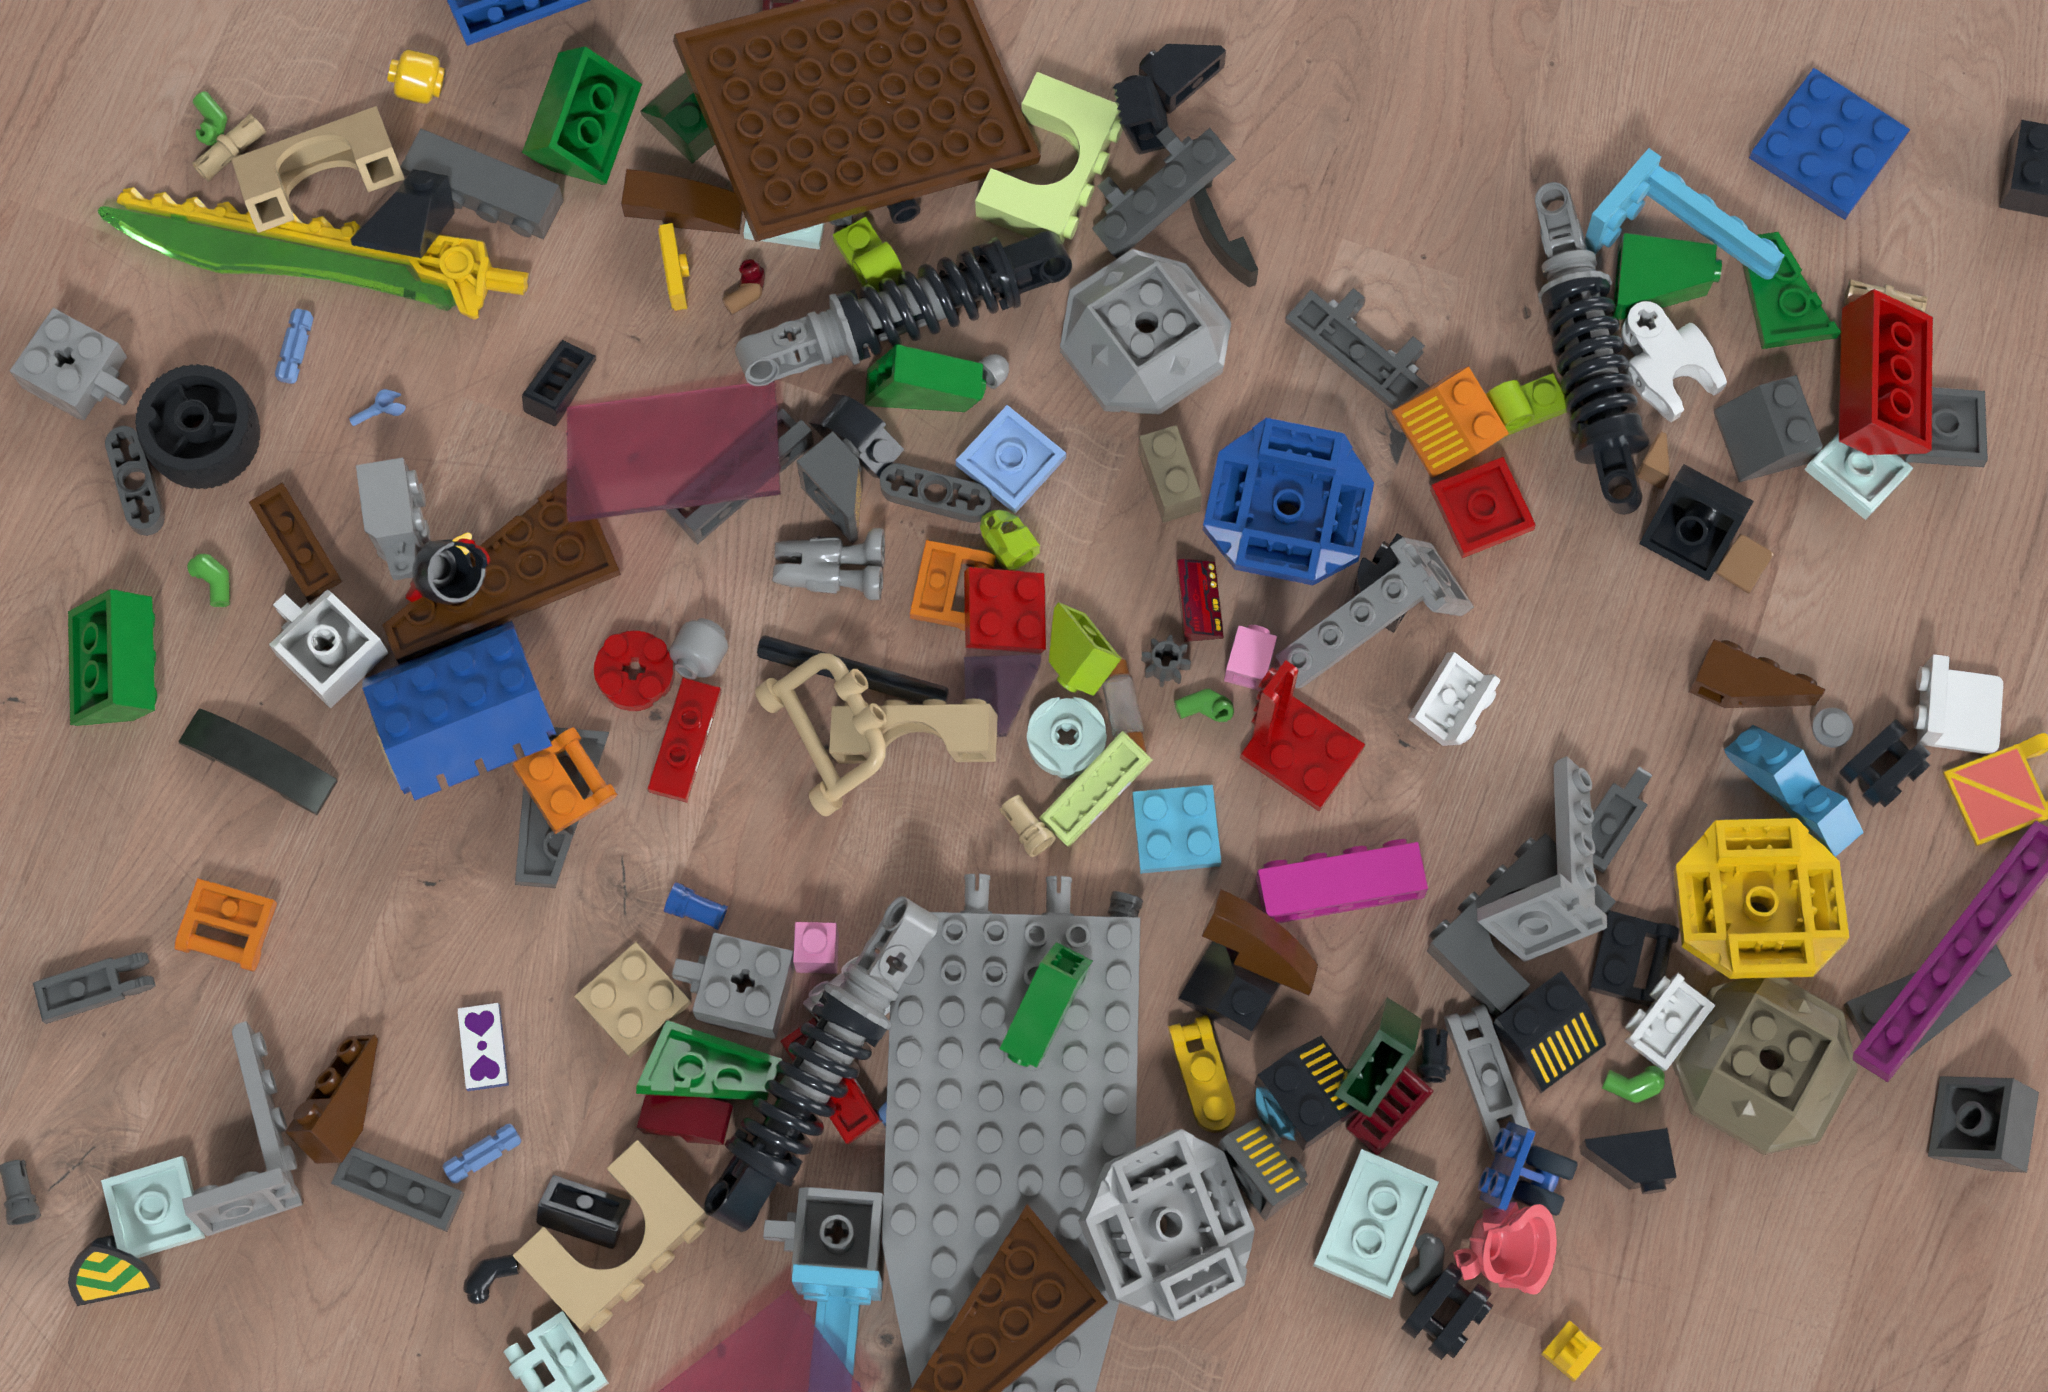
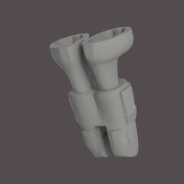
(821, 562)

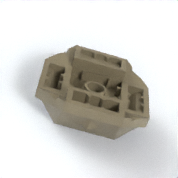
(1760, 1105)

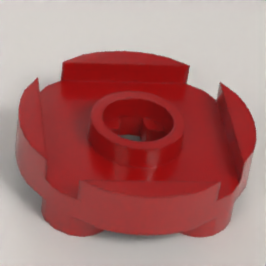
(621, 651)

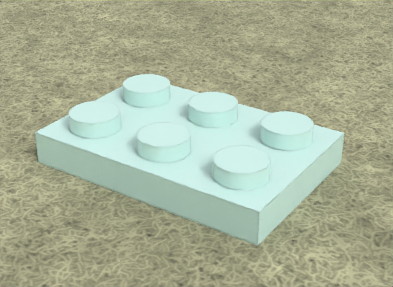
(1376, 1224)

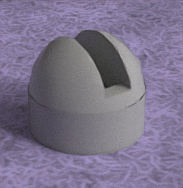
(994, 370)

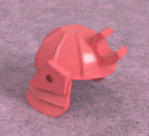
(1511, 1248)

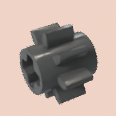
(1170, 649)

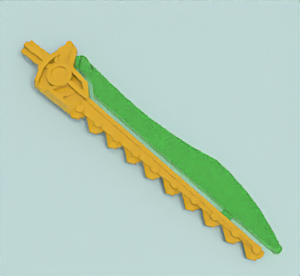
(449, 263)

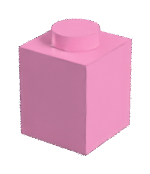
(1250, 656)
(816, 947)

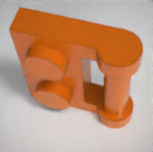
(939, 582)
(553, 788)
(229, 911)

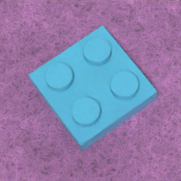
(1176, 829)

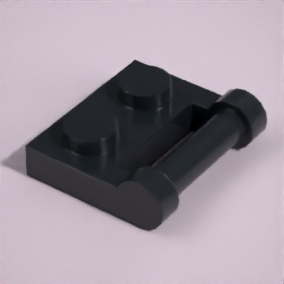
(1620, 956)

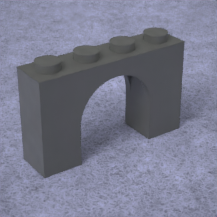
(1465, 944)

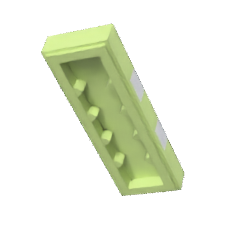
(1095, 789)

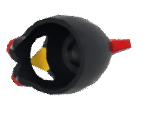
(445, 571)

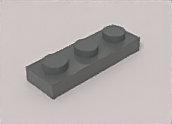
(398, 1188)

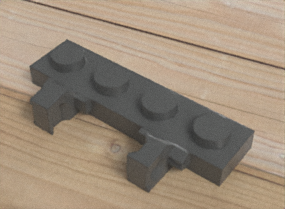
(1139, 212)
(1336, 335)

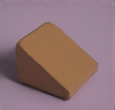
(1656, 463)
(1744, 563)

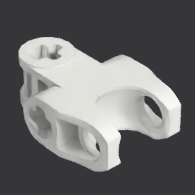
(1666, 354)

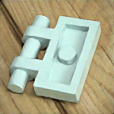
(564, 1355)

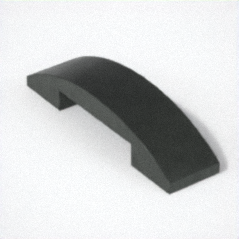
(1232, 254)
(258, 759)

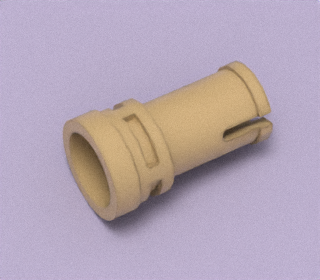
(1031, 831)

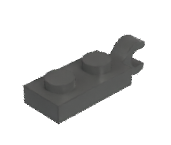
(1617, 817)

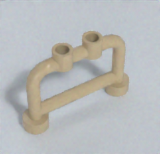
(866, 719)

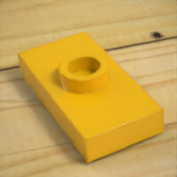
(675, 266)

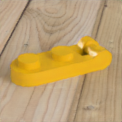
(1203, 1075)

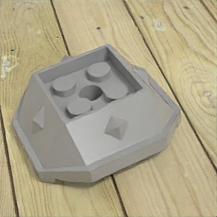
(1138, 368)
(1205, 1235)

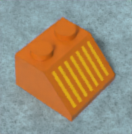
(1450, 421)

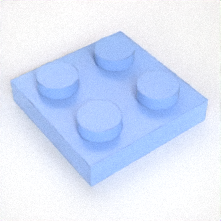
(1011, 459)

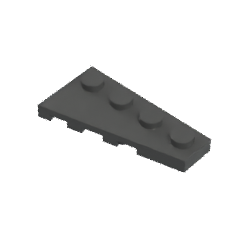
(539, 849)
(1870, 1007)

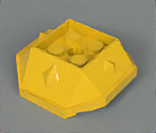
(1769, 865)

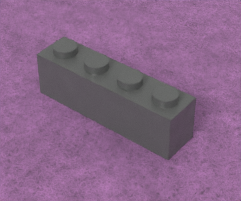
(488, 185)

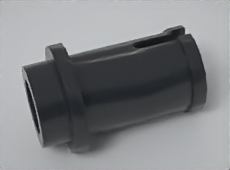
(1434, 1056)

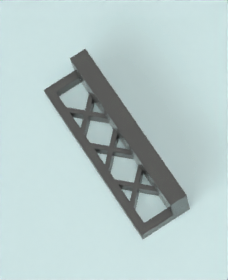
(711, 516)

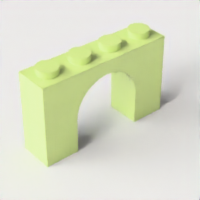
(1089, 127)

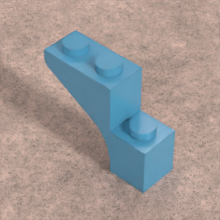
(1791, 781)

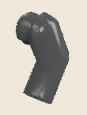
(1430, 1263)

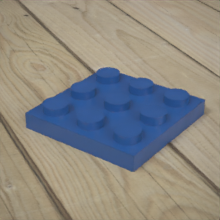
(1829, 143)

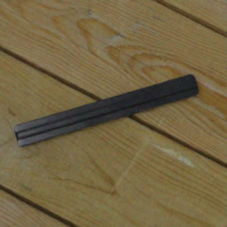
(878, 678)

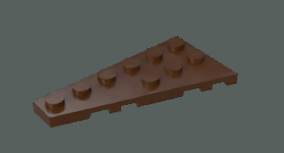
(530, 566)
(1014, 1315)

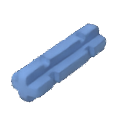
(294, 346)
(481, 1153)

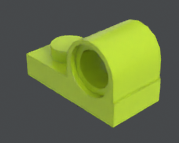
(867, 254)
(1527, 404)

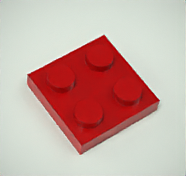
(1482, 507)
(1004, 610)

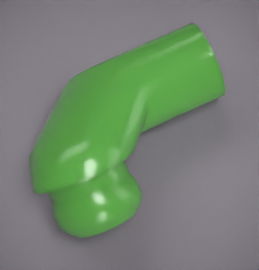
(214, 118)
(214, 573)
(1207, 703)
(1638, 1087)

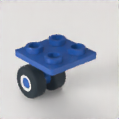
(1512, 1148)

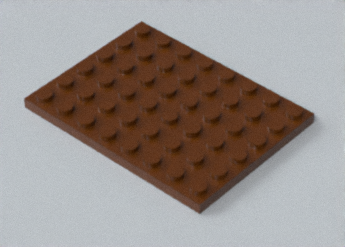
(852, 106)

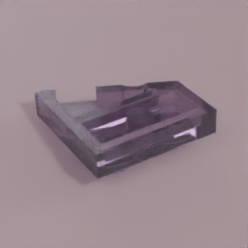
(1001, 683)

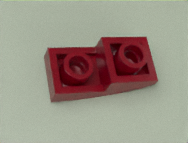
(691, 1118)

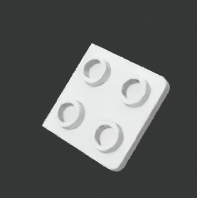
(1958, 708)

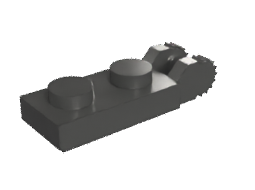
(90, 987)

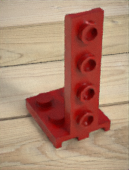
(1296, 742)

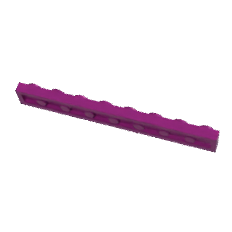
(1956, 956)

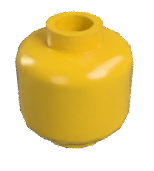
(416, 76)

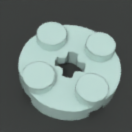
(1066, 714)

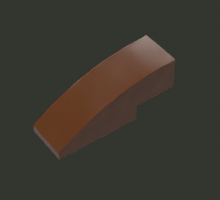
(680, 202)
(1260, 943)

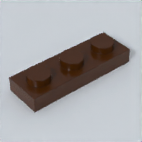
(295, 542)

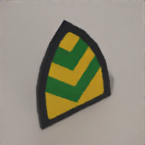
(108, 1273)

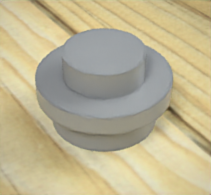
(1832, 727)

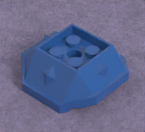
(1298, 467)

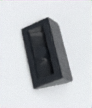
(582, 1212)

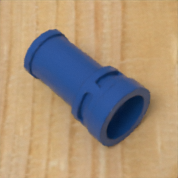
(684, 902)

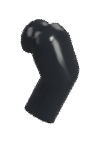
(484, 1274)

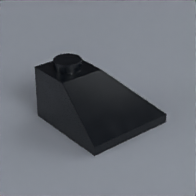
(408, 215)
(1228, 992)

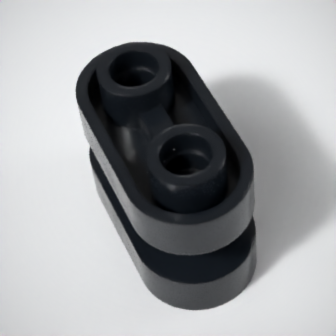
(1885, 788)
(1448, 1337)

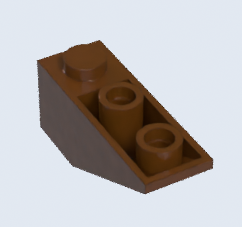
(1742, 681)
(337, 1106)

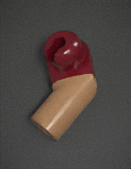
(750, 287)

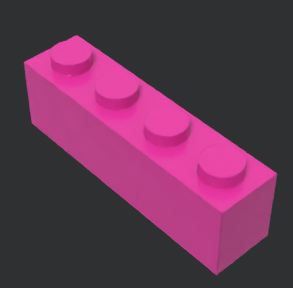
(1342, 882)

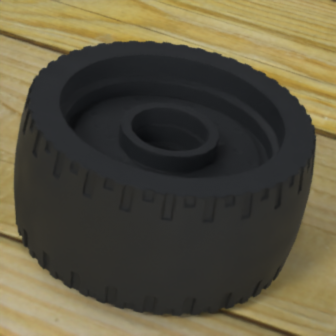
(215, 448)

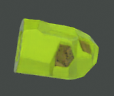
(1008, 539)

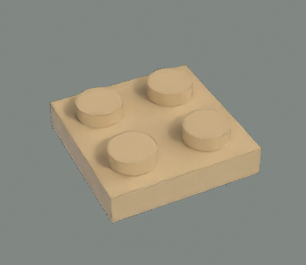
(632, 999)

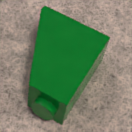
(1662, 271)
(924, 381)
(1045, 1005)

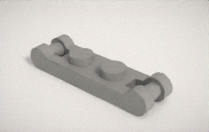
(1486, 1071)

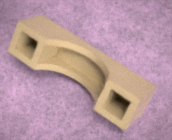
(965, 728)

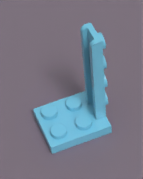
(1693, 208)
(838, 1300)

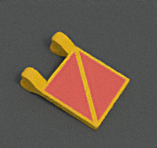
(2000, 791)

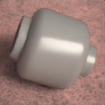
(698, 648)

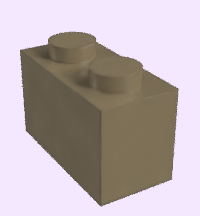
(1169, 473)

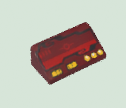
(1199, 600)

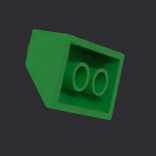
(582, 116)
(111, 659)

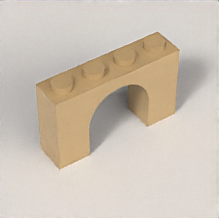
(274, 170)
(591, 1293)

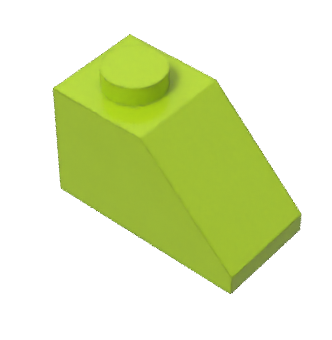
(1079, 651)

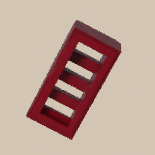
(1370, 1141)

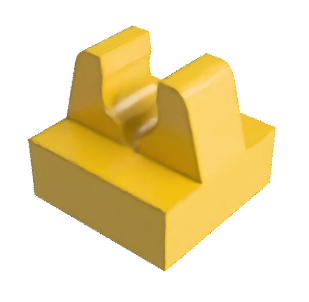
(1571, 1351)

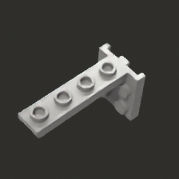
(1416, 578)
(1563, 905)
(251, 1193)

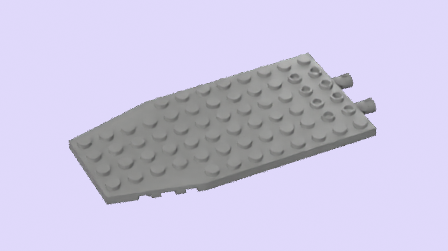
(987, 1136)

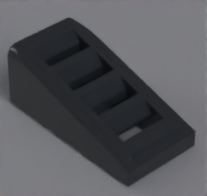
(547, 404)

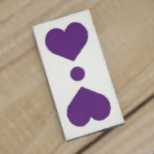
(483, 1047)

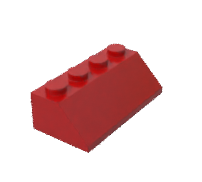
(1885, 376)

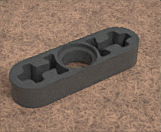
(122, 469)
(905, 497)

